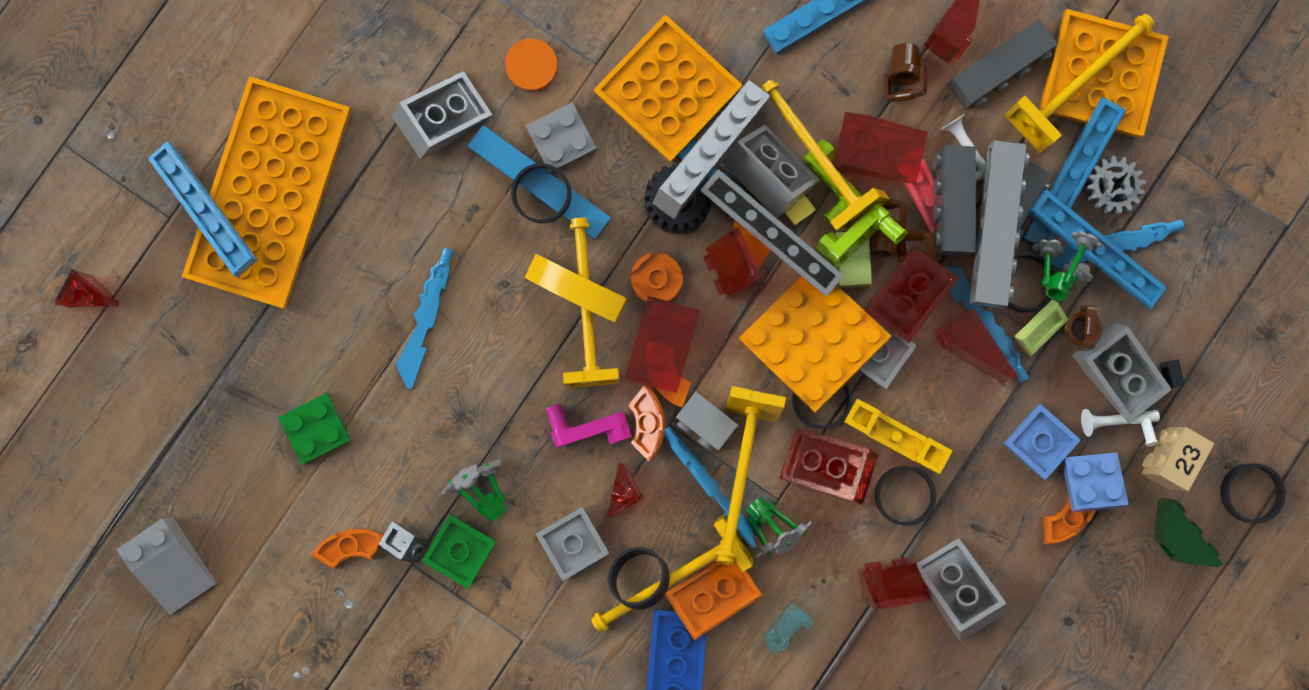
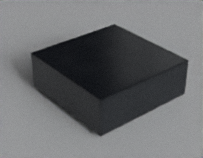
(1172, 373)

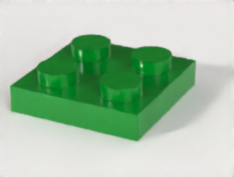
(314, 428)
(459, 551)

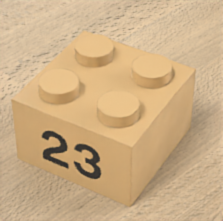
(1177, 458)

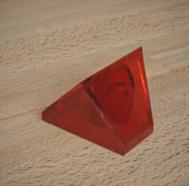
(84, 291)
(624, 492)

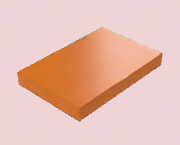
(712, 597)

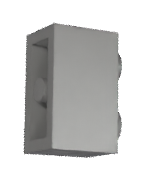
(706, 422)

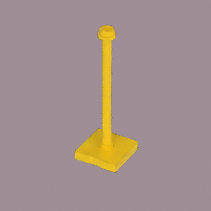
(1035, 123)
(856, 205)
(591, 373)
(754, 406)
(744, 560)

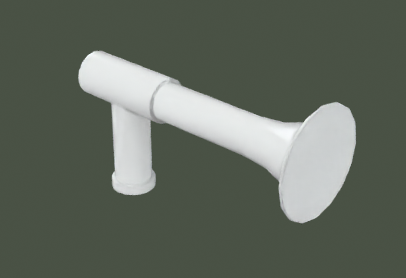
(957, 129)
(1090, 422)

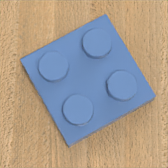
(1041, 441)
(1095, 482)

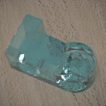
(784, 627)

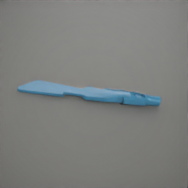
(1126, 240)
(961, 291)
(425, 316)
(707, 482)

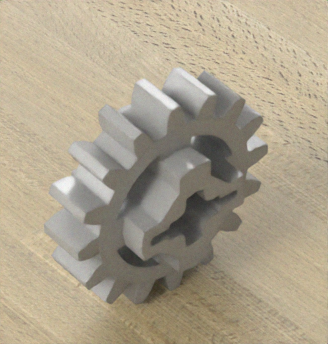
(1124, 190)

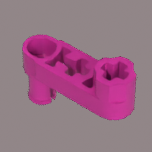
(614, 426)

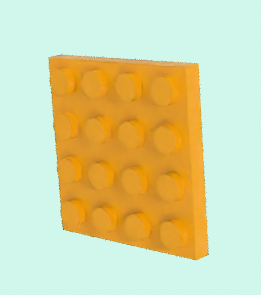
(1126, 80)
(667, 88)
(814, 341)

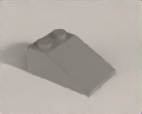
(440, 114)
(1123, 371)
(167, 564)
(961, 590)

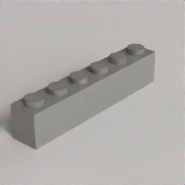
(710, 149)
(998, 224)
(771, 232)

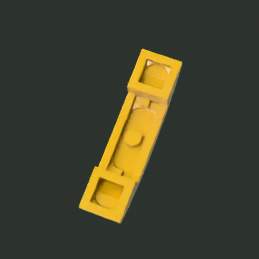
(576, 288)
(898, 437)

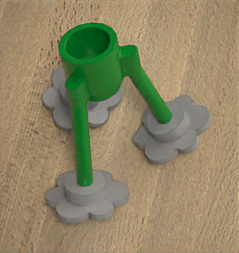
(1073, 273)
(488, 505)
(762, 513)

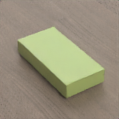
(1041, 327)

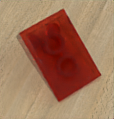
(953, 31)
(879, 148)
(731, 264)
(910, 293)
(972, 343)
(662, 344)
(829, 466)
(892, 584)

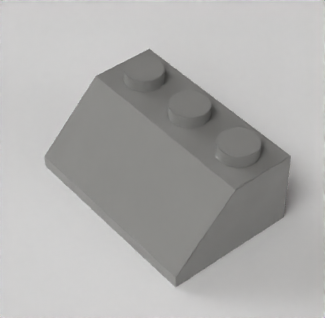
(770, 170)

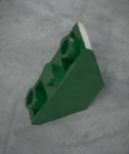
(1181, 537)

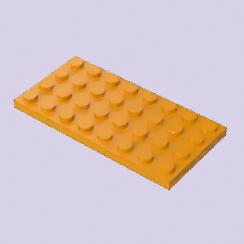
(271, 188)

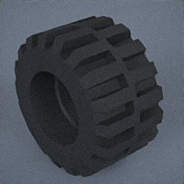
(684, 221)

